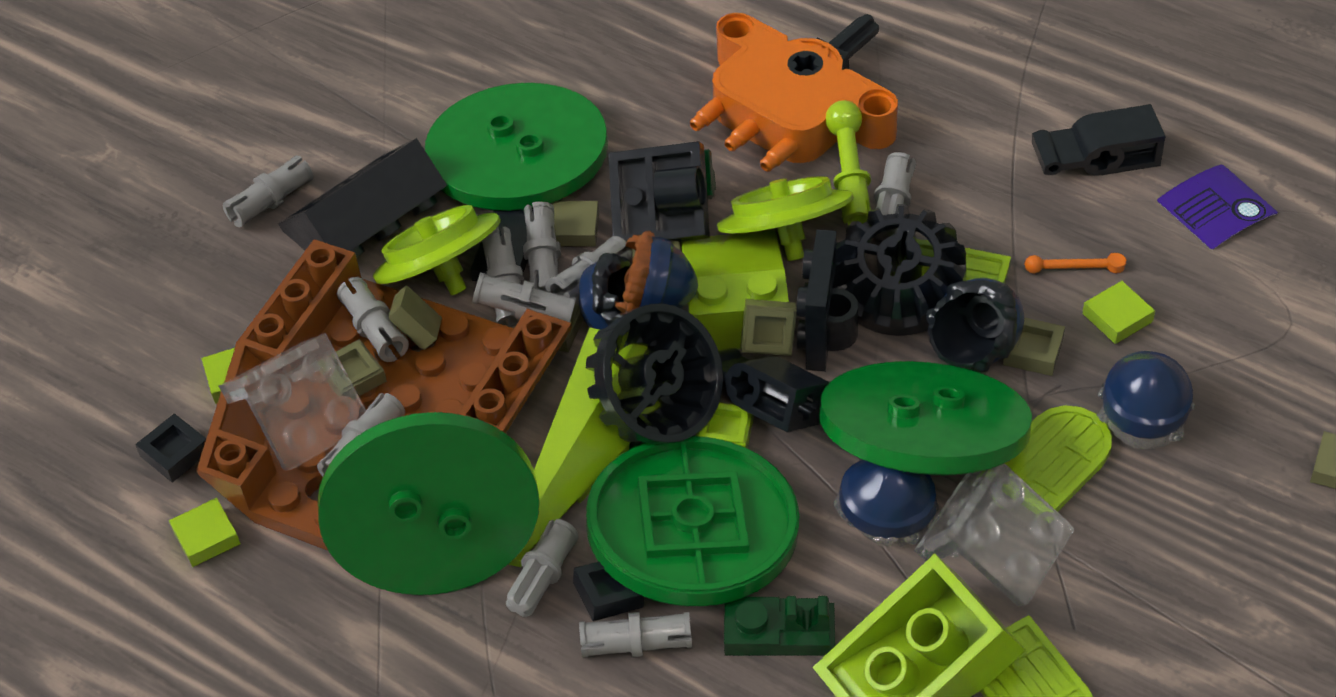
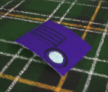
(1215, 205)

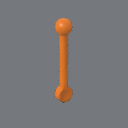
(1114, 263)

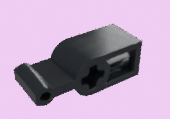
(1103, 143)
(773, 389)

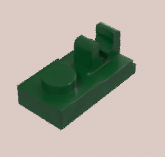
(779, 626)

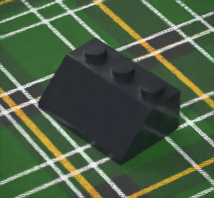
(369, 201)

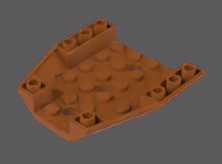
(470, 371)

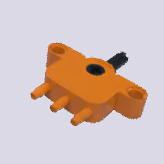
(782, 89)

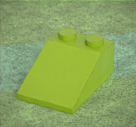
(728, 273)
(922, 642)

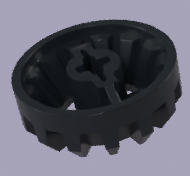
(898, 302)
(677, 370)

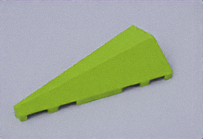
(577, 443)

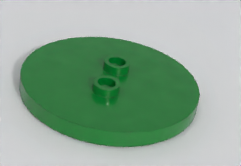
(517, 145)
(925, 417)
(428, 503)
(692, 521)

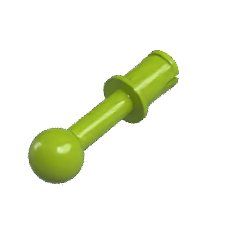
(843, 121)

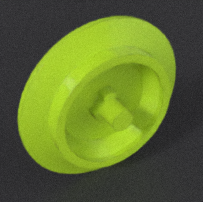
(784, 207)
(436, 244)

